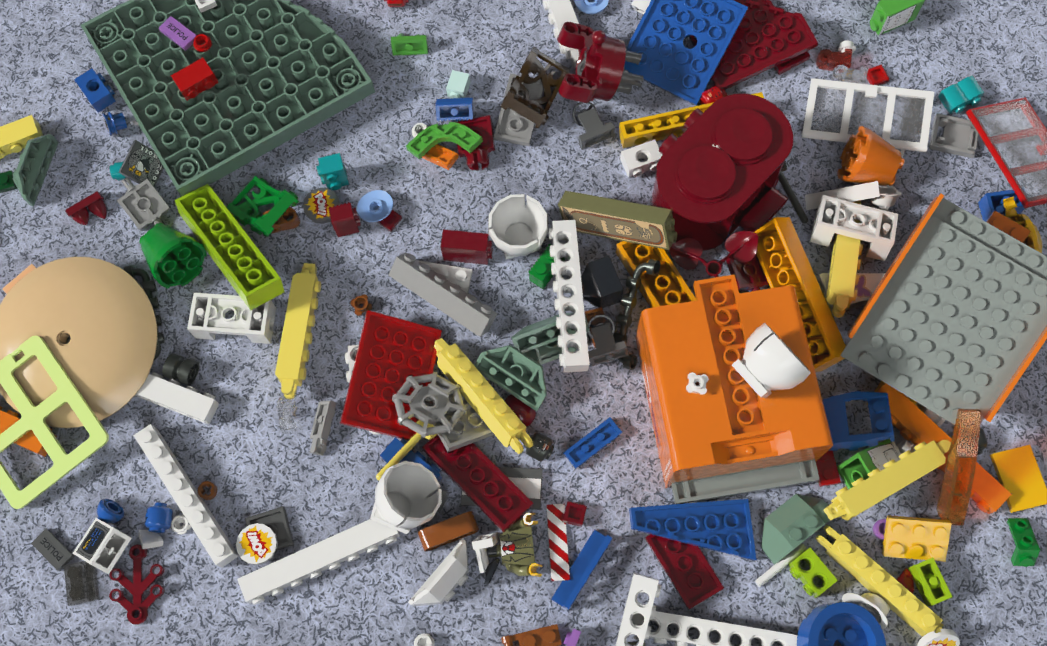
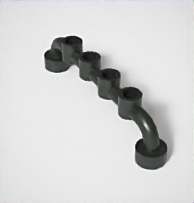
(149, 287)
(630, 301)

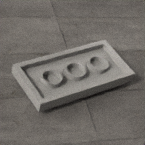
(513, 126)

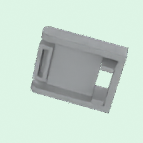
(957, 136)

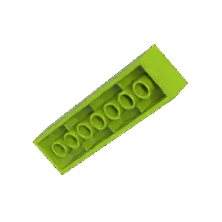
(230, 247)

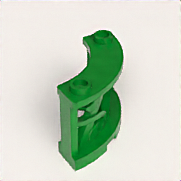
(281, 199)

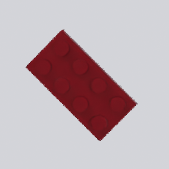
(685, 569)

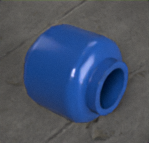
(158, 518)

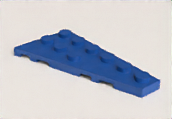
(710, 525)

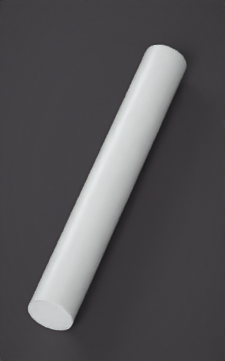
(780, 565)

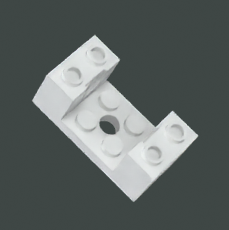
(837, 217)
(209, 319)

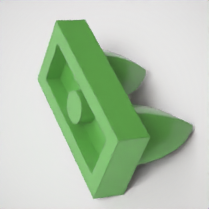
(409, 44)

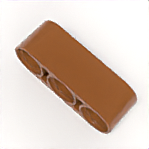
(448, 531)

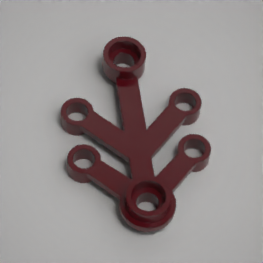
(138, 587)

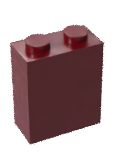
(466, 247)

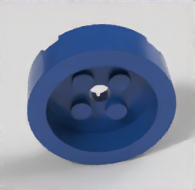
(842, 622)

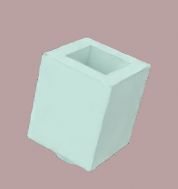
(458, 84)

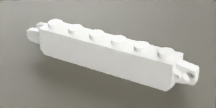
(559, 13)

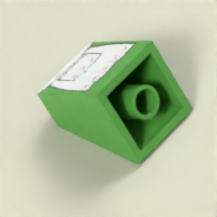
(893, 14)
(867, 461)

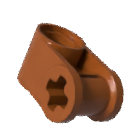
(284, 224)

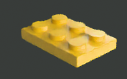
(916, 538)

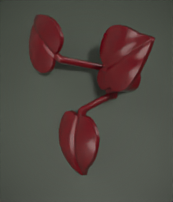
(741, 245)

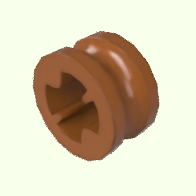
(213, 490)

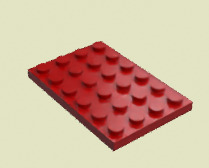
(385, 357)

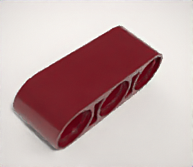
(763, 210)

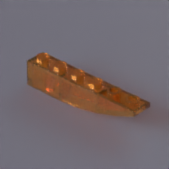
(960, 467)

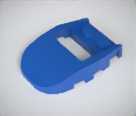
(838, 424)

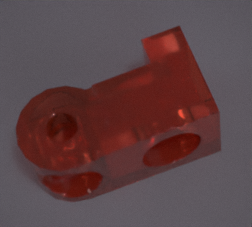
(829, 60)

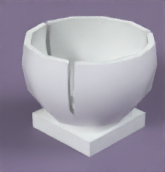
(518, 227)
(769, 363)
(404, 497)

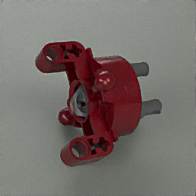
(599, 65)

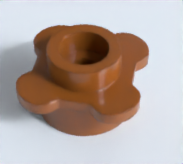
(363, 299)

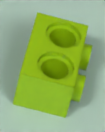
(816, 569)

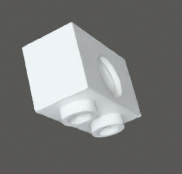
(631, 156)

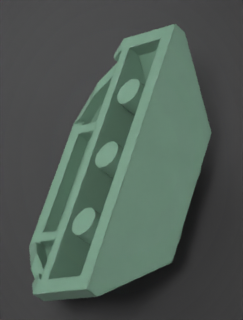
(34, 166)
(541, 340)
(514, 373)
(792, 525)

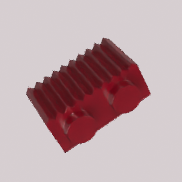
(344, 219)

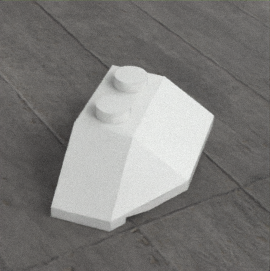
(444, 579)

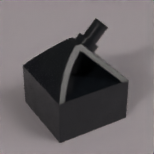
(601, 283)

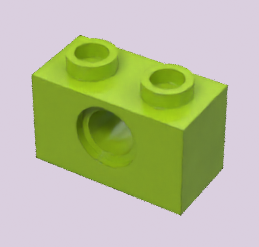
(930, 582)

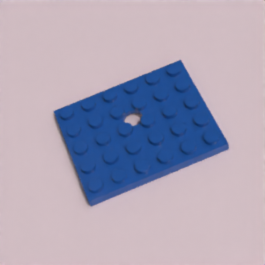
(660, 41)

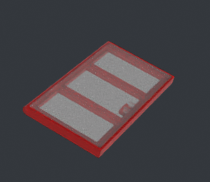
(1017, 145)

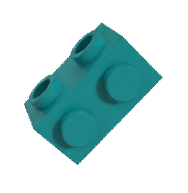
(332, 171)

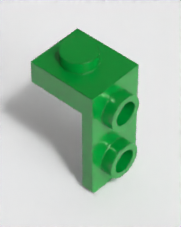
(1025, 541)

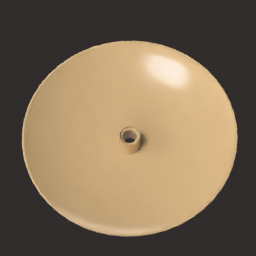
(108, 328)

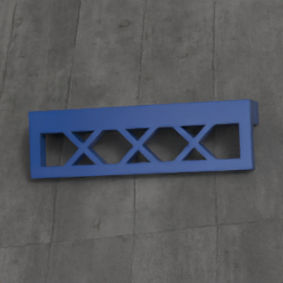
(581, 569)

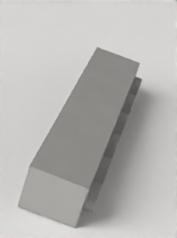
(442, 294)

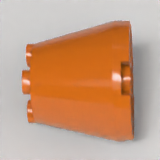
(869, 159)

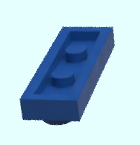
(592, 443)

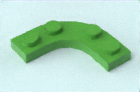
(449, 132)

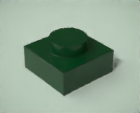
(7, 182)

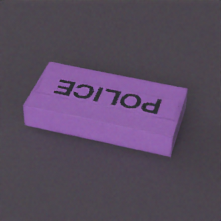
(177, 33)

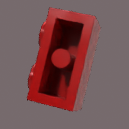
(194, 79)

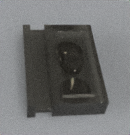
(81, 583)

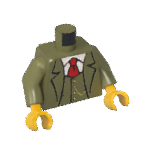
(517, 548)

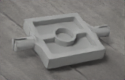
(143, 203)

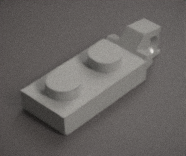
(321, 427)

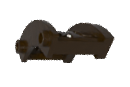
(518, 104)

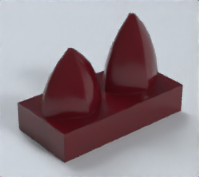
(94, 203)

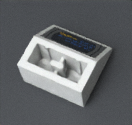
(102, 545)

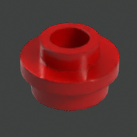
(199, 39)

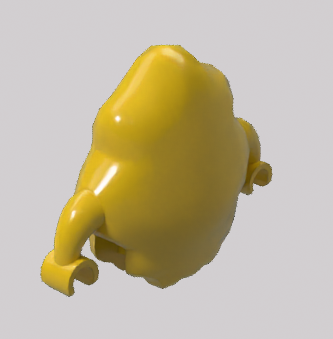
(1033, 239)

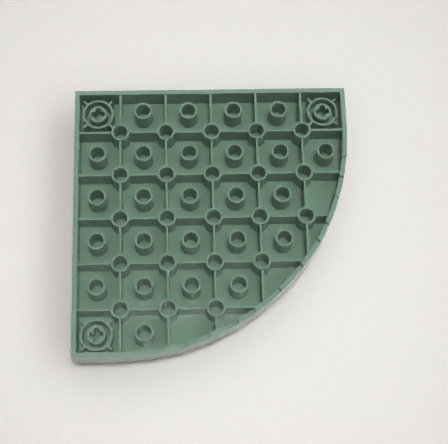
(273, 69)

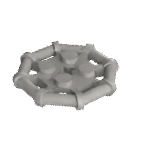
(427, 414)

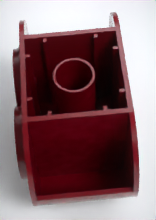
(715, 186)

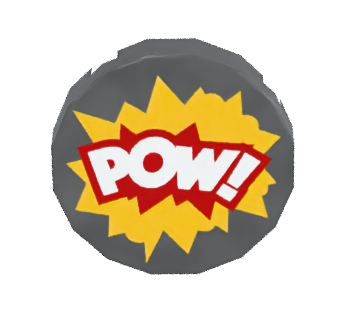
(317, 204)

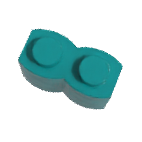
(961, 94)

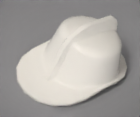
(887, 197)
(872, 603)

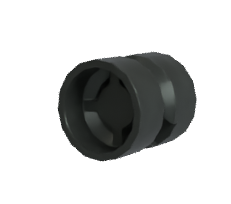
(181, 368)

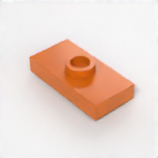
(441, 156)

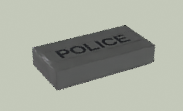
(53, 549)

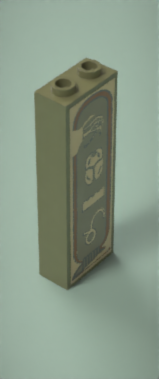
(619, 219)

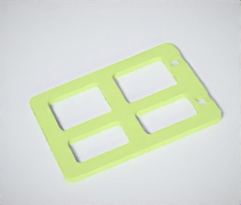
(34, 419)

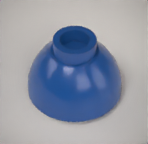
(109, 511)

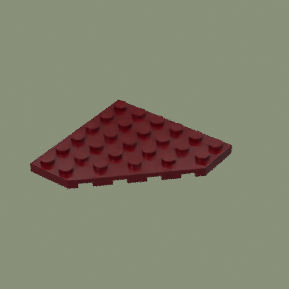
(762, 42)

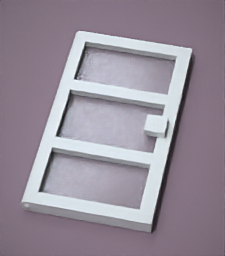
(893, 113)

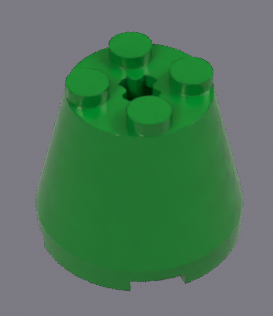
(172, 255)

